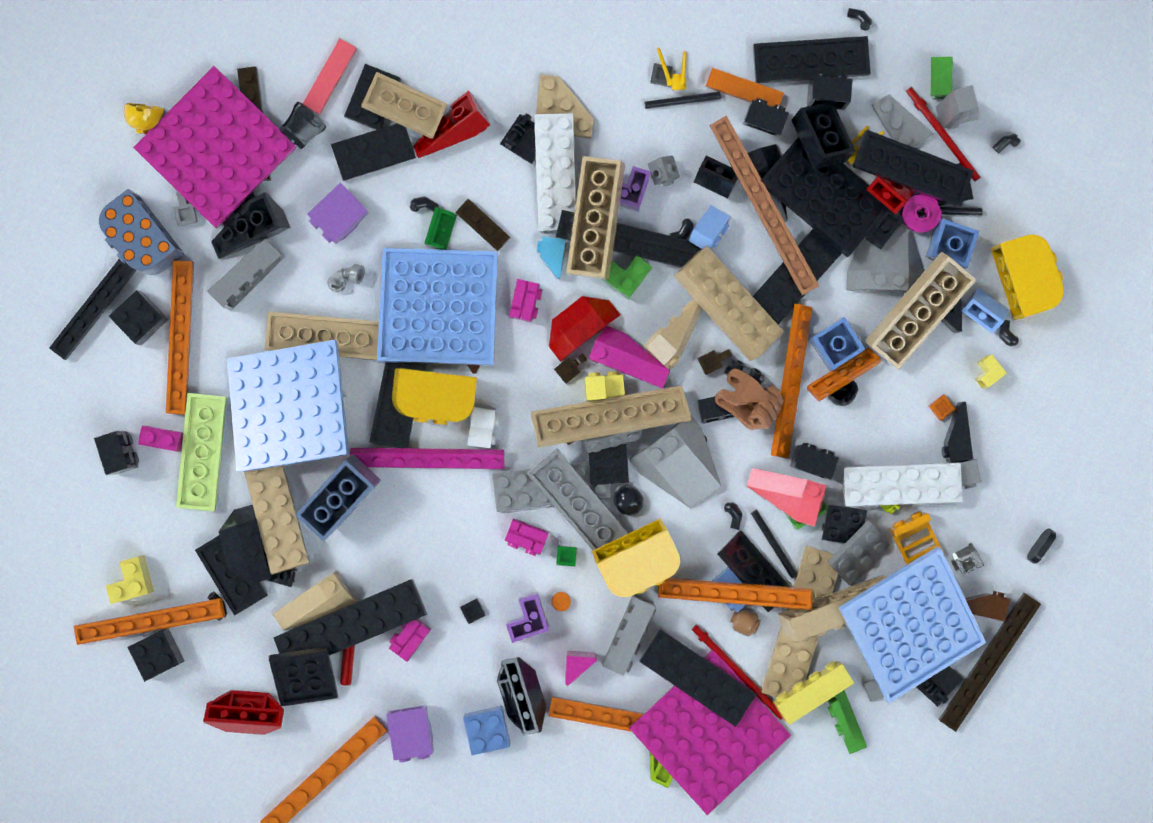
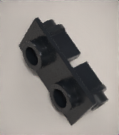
(737, 364)

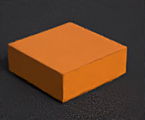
(942, 407)

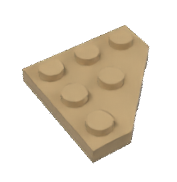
(557, 98)

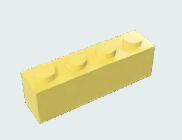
(813, 692)

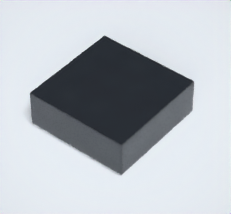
(472, 611)

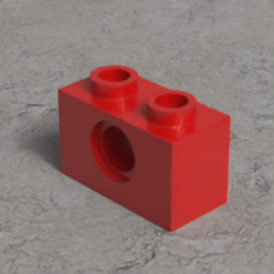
(889, 193)

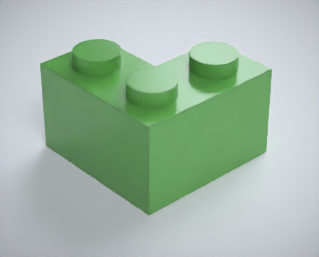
(628, 281)

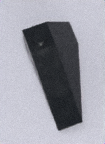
(763, 161)
(257, 221)

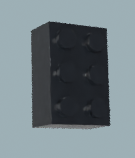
(823, 135)

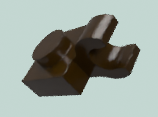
(711, 361)
(568, 369)

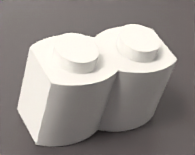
(482, 427)

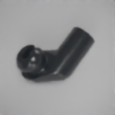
(1005, 141)
(421, 202)
(685, 230)
(1006, 335)
(735, 513)

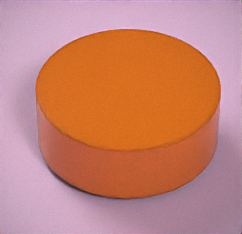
(561, 601)

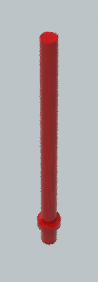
(703, 636)

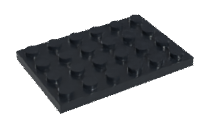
(826, 198)

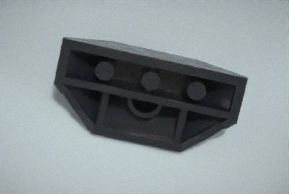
(244, 546)
(522, 695)

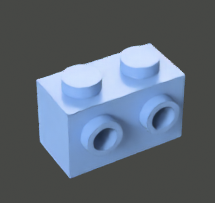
(710, 228)
(985, 310)

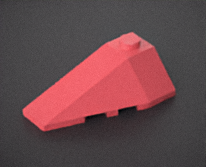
(792, 495)

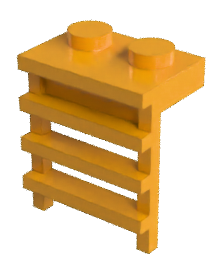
(904, 529)

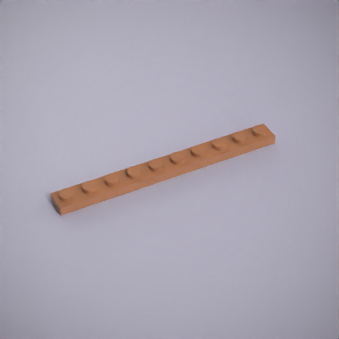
(764, 205)

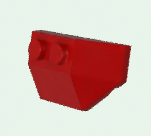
(579, 324)
(244, 712)

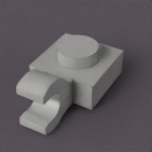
(185, 212)

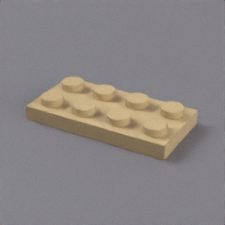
(404, 105)

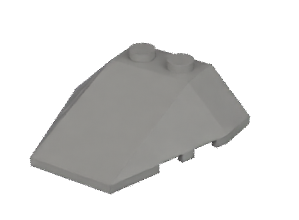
(891, 268)
(680, 464)

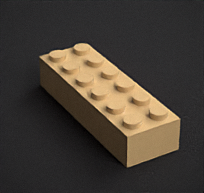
(595, 217)
(728, 303)
(920, 310)
(825, 614)

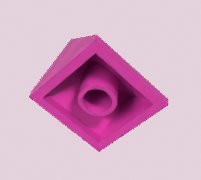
(578, 663)

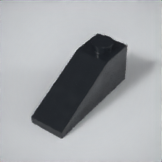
(958, 440)

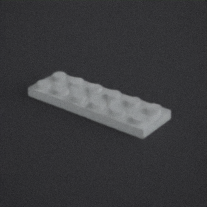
(519, 491)
(576, 500)

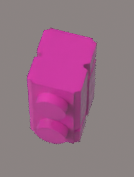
(524, 301)
(161, 438)
(526, 536)
(409, 639)

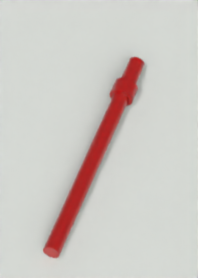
(920, 104)

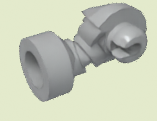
(339, 279)

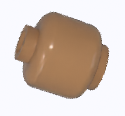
(745, 622)

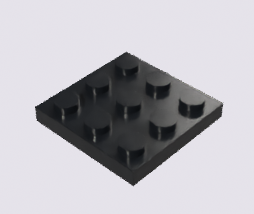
(303, 676)

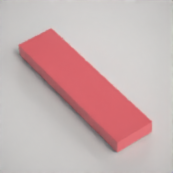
(329, 76)

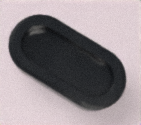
(1041, 546)

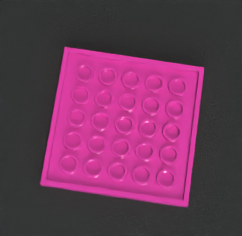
(215, 147)
(702, 748)

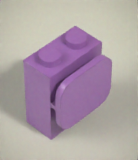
(337, 214)
(410, 733)

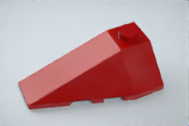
(461, 123)

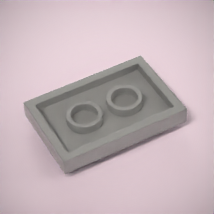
(858, 553)

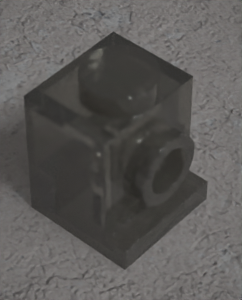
(966, 560)

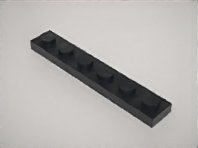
(92, 309)

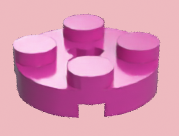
(931, 209)

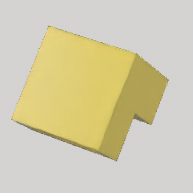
(992, 371)

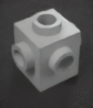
(664, 170)

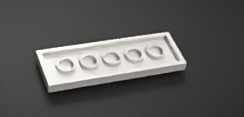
(554, 168)
(902, 484)

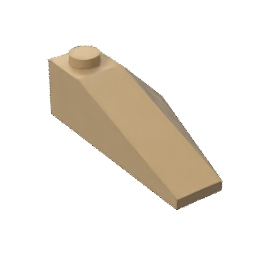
(669, 343)
(316, 602)

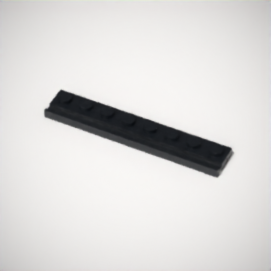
(639, 242)

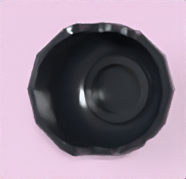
(844, 395)
(628, 500)

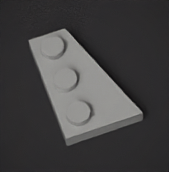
(900, 122)

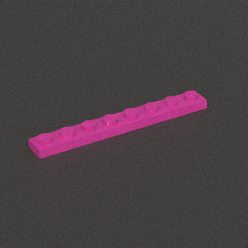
(430, 458)

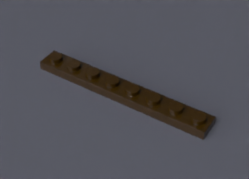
(989, 662)

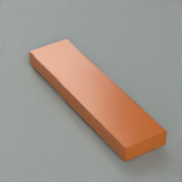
(742, 88)
(843, 374)

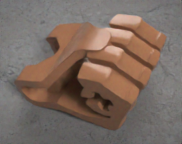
(750, 402)

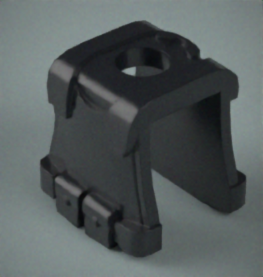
(302, 125)

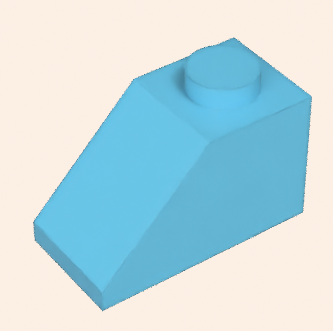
(552, 254)

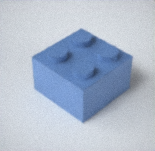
(953, 240)
(837, 344)
(486, 730)

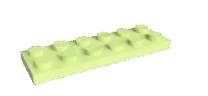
(201, 452)

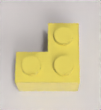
(604, 387)
(135, 582)

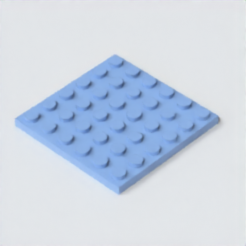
(437, 306)
(287, 406)
(912, 624)

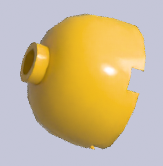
(142, 117)

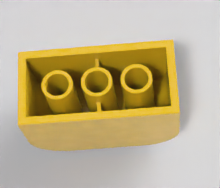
(1028, 275)
(433, 395)
(638, 560)

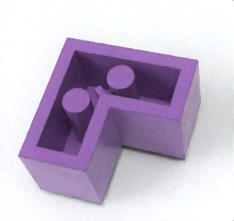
(634, 190)
(532, 623)

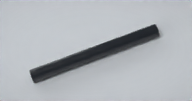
(682, 100)
(957, 211)
(774, 544)

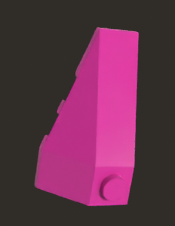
(624, 355)

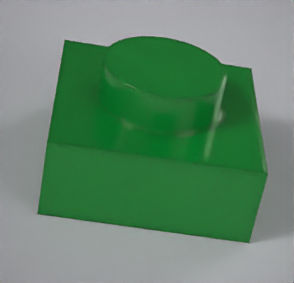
(566, 556)

